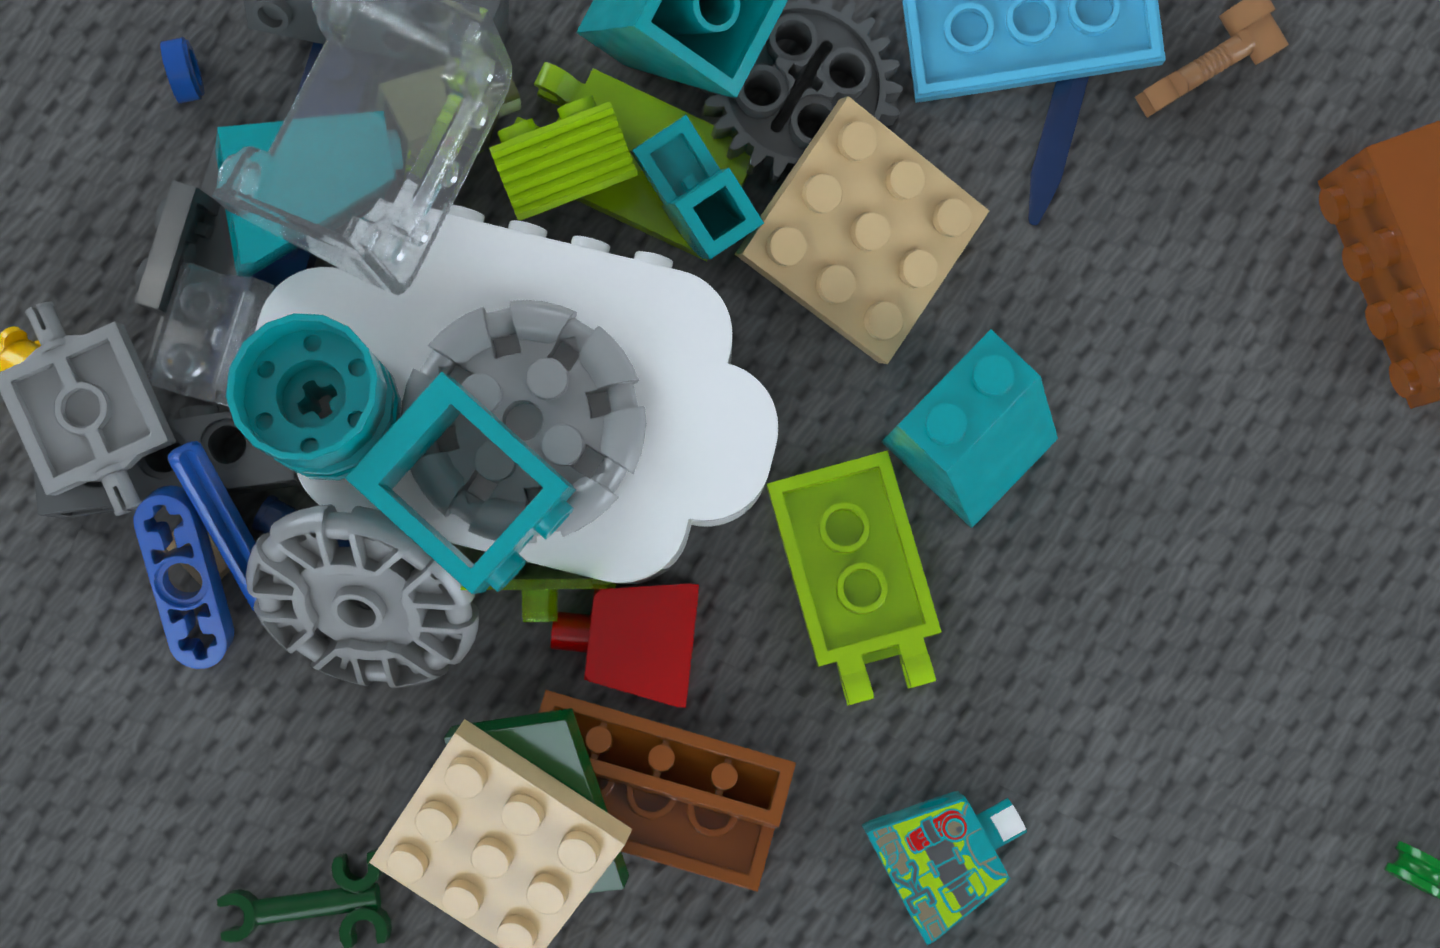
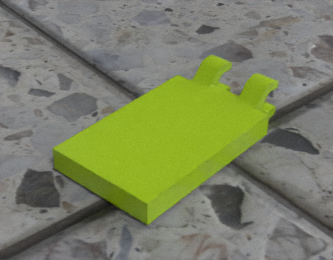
(639, 119)
(856, 570)

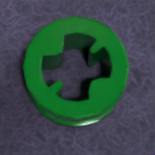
(1416, 869)

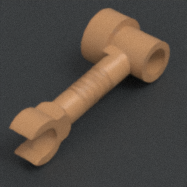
(1251, 34)

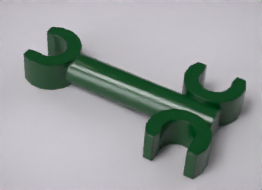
(357, 897)

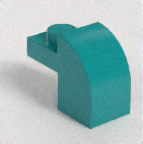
(696, 194)

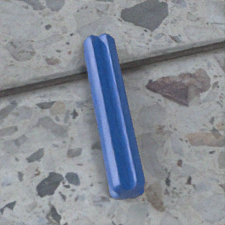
(215, 509)

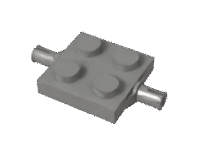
(84, 408)

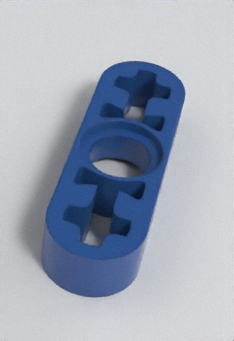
(175, 605)

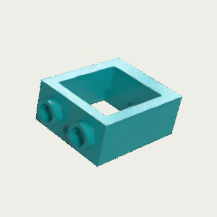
(409, 441)

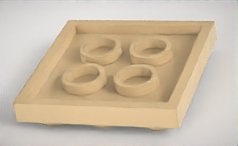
(863, 231)
(499, 842)

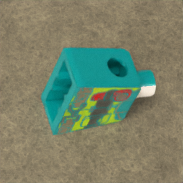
(944, 857)

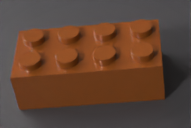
(1390, 233)

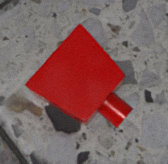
(636, 639)

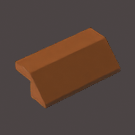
(684, 793)

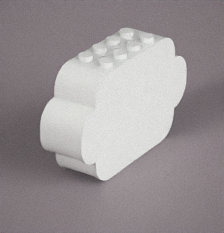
(706, 419)

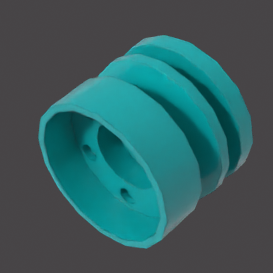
(278, 389)

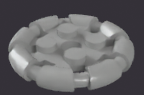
(545, 383)
(311, 583)

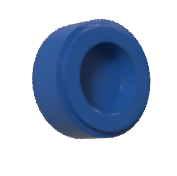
(182, 70)

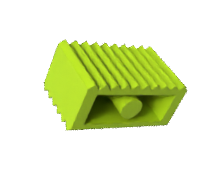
(562, 159)

